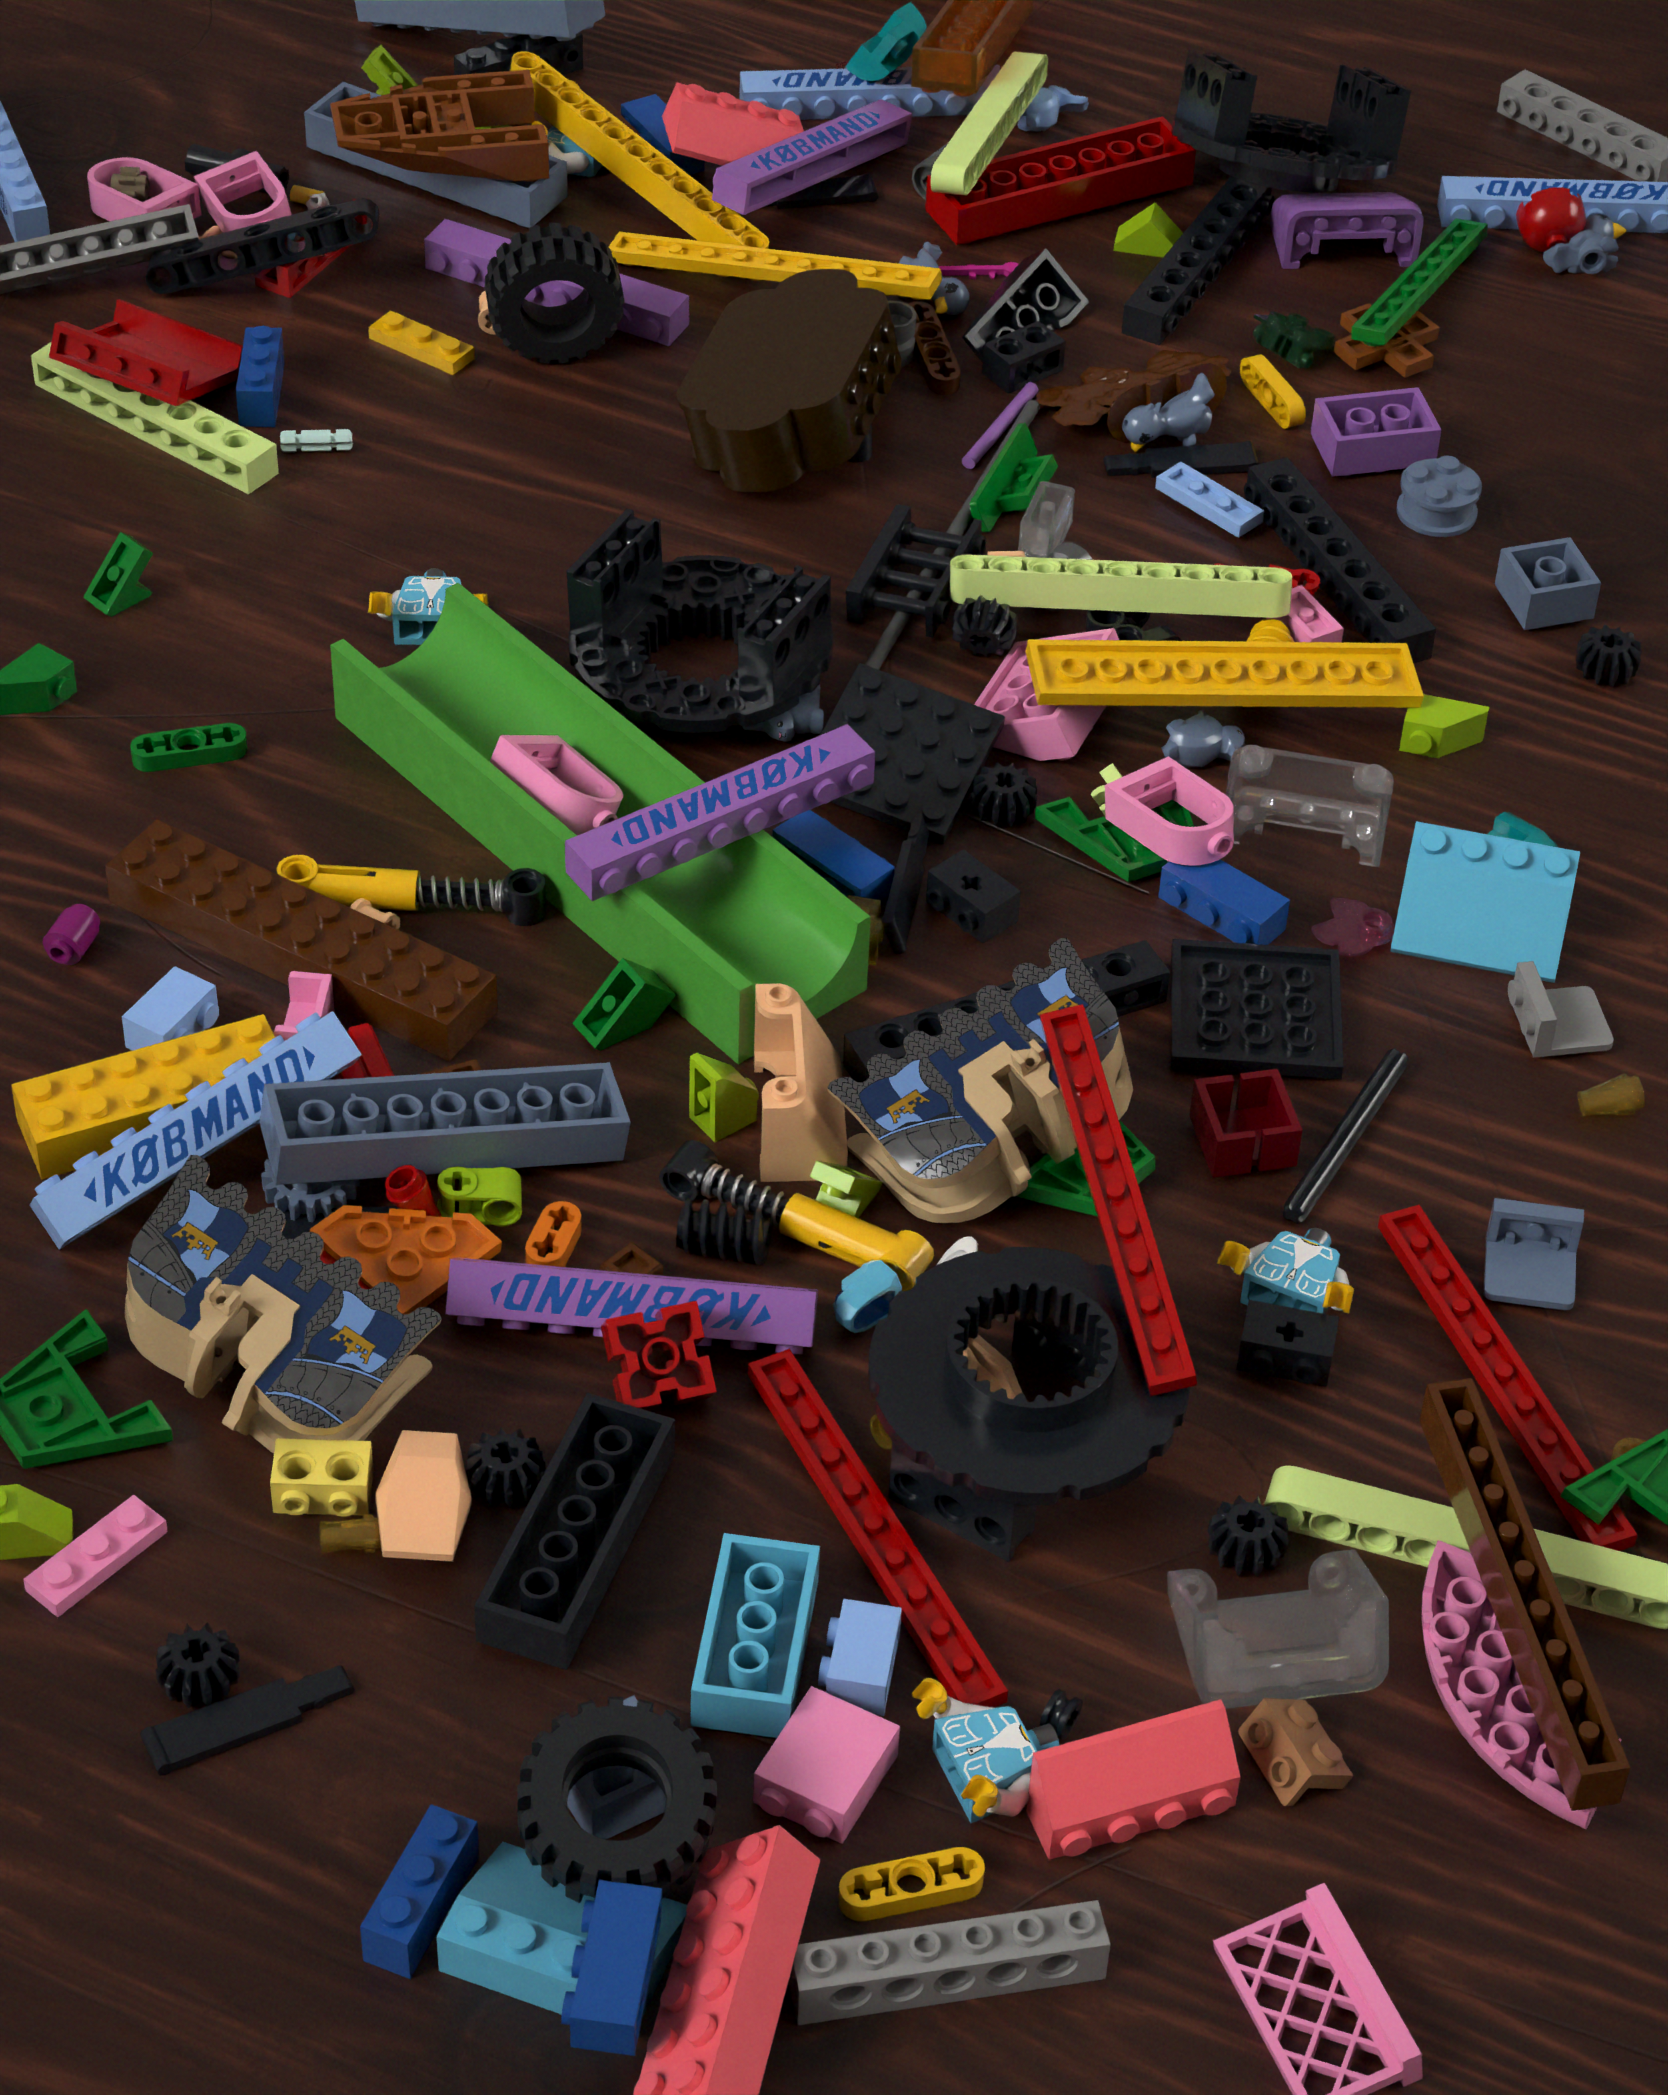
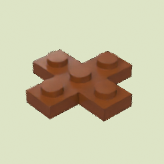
(1401, 352)

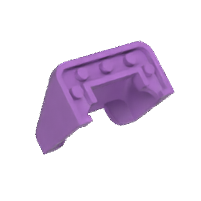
(1304, 219)

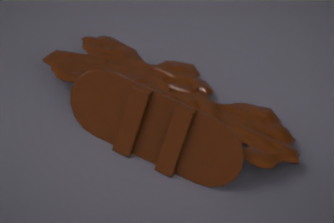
(1123, 389)

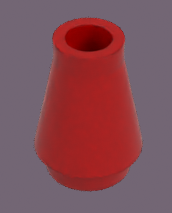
(410, 1190)

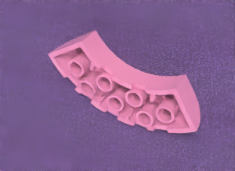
(1482, 1683)

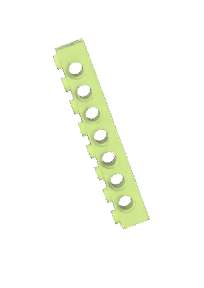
(182, 430)

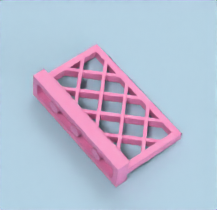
(1351, 1972)

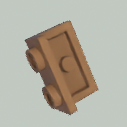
(1293, 1749)

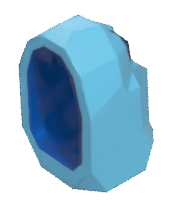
(866, 1296)

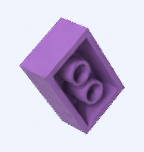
(1374, 431)

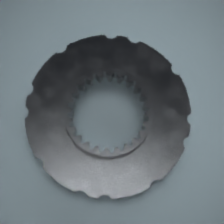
(1287, 150)
(632, 601)
(990, 1459)

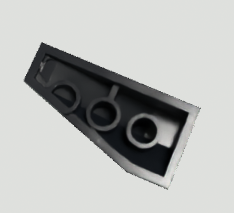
(1029, 294)

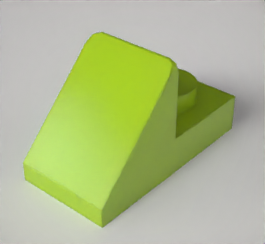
(386, 72)
(844, 1187)

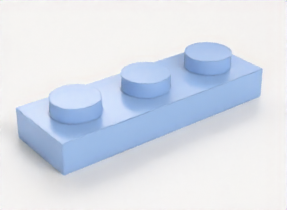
(1209, 499)

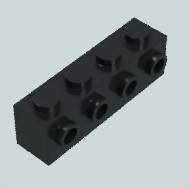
(497, 57)

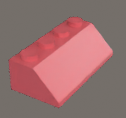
(722, 127)
(1133, 1780)

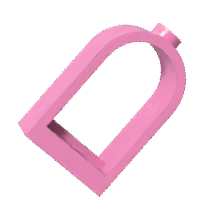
(249, 175)
(164, 187)
(559, 779)
(1134, 795)

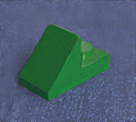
(117, 579)

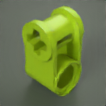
(486, 1193)

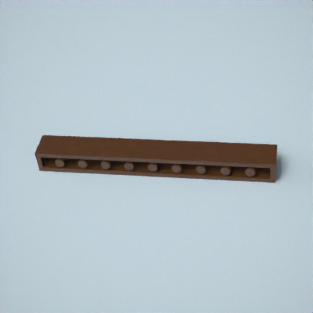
(1524, 1597)

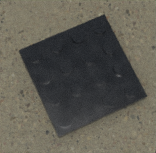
(922, 745)
(1256, 1008)

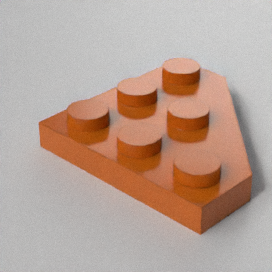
(406, 1248)

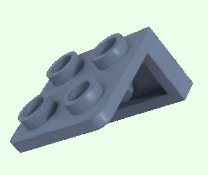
(1532, 1254)

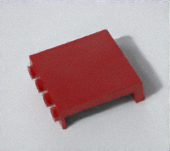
(149, 354)

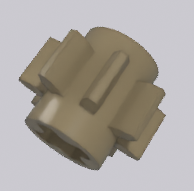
(131, 183)

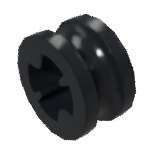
(1061, 1713)

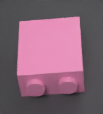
(826, 1765)

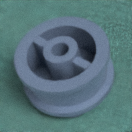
(1439, 497)

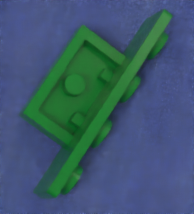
(1011, 479)

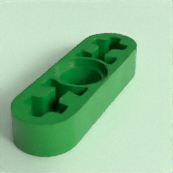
(151, 754)

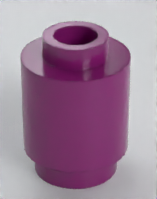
(72, 934)

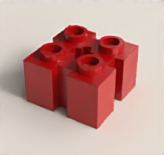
(674, 1334)

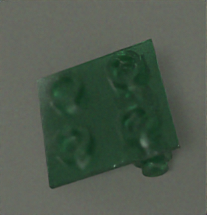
(1292, 337)

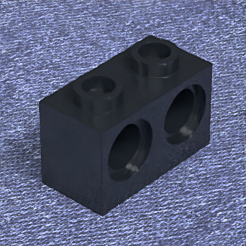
(1023, 357)

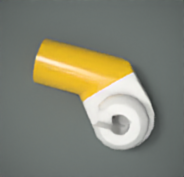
(310, 197)

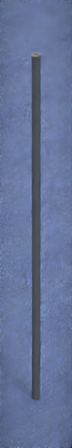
(957, 527)

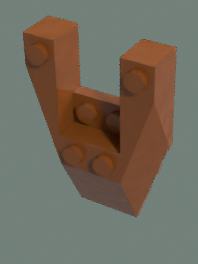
(436, 122)

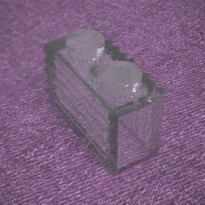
(1046, 519)

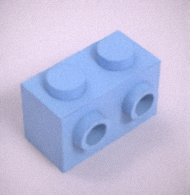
(171, 1009)
(862, 1654)

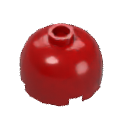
(1551, 218)

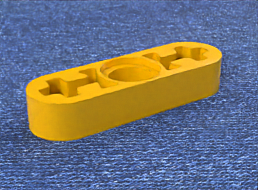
(1272, 391)
(923, 1866)

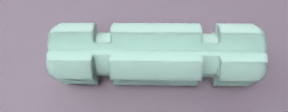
(316, 440)

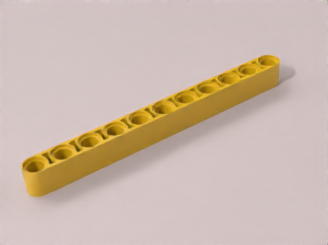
(634, 158)

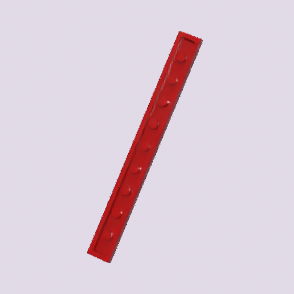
(1118, 1202)
(1499, 1370)
(876, 1532)

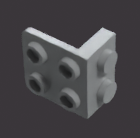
(1559, 1018)

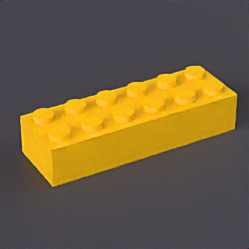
(94, 1102)

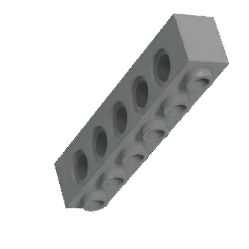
(1585, 126)
(94, 248)
(949, 1962)

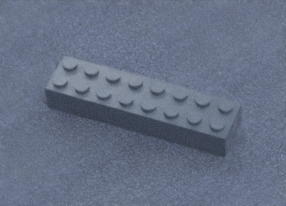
(511, 17)
(511, 200)
(443, 1122)

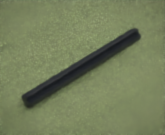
(1345, 1136)

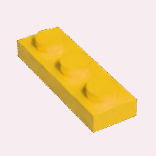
(421, 342)

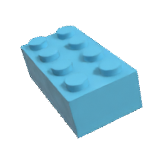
(755, 1635)

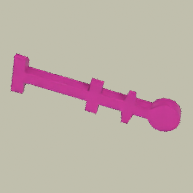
(972, 270)

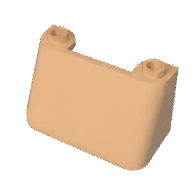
(798, 1112)

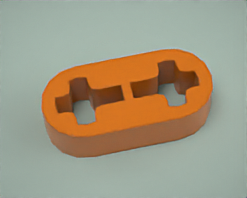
(545, 1236)

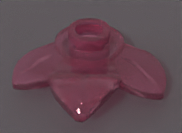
(1355, 927)

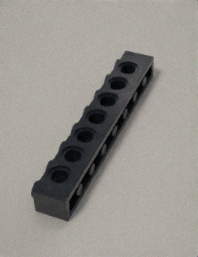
(1195, 260)
(1338, 557)
(1129, 977)

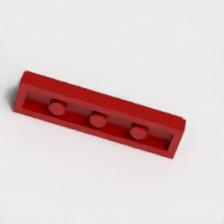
(297, 274)

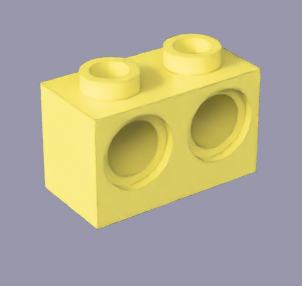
(322, 1477)

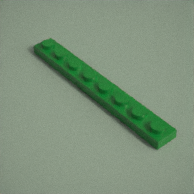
(1418, 282)

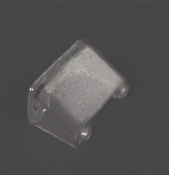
(1311, 795)
(1287, 1641)

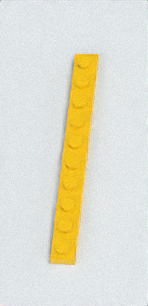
(769, 264)

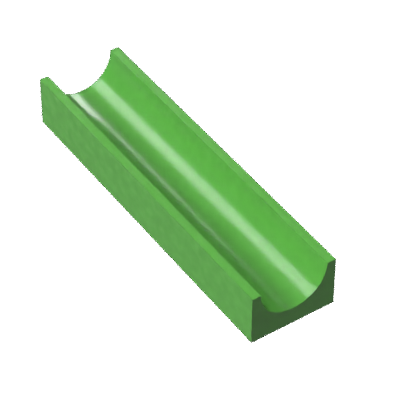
(701, 926)

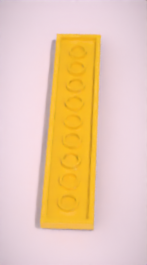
(1223, 673)

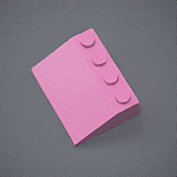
(1031, 728)

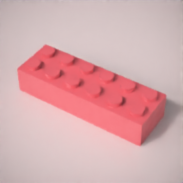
(730, 1968)

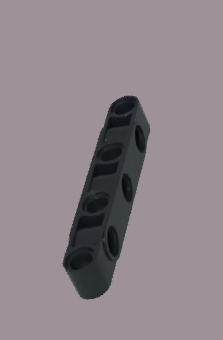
(262, 246)

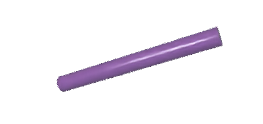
(999, 425)

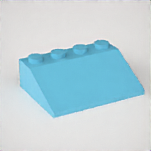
(1484, 900)
(522, 1933)

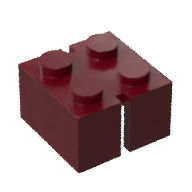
(1257, 1132)

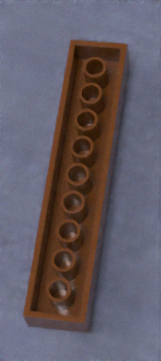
(288, 928)

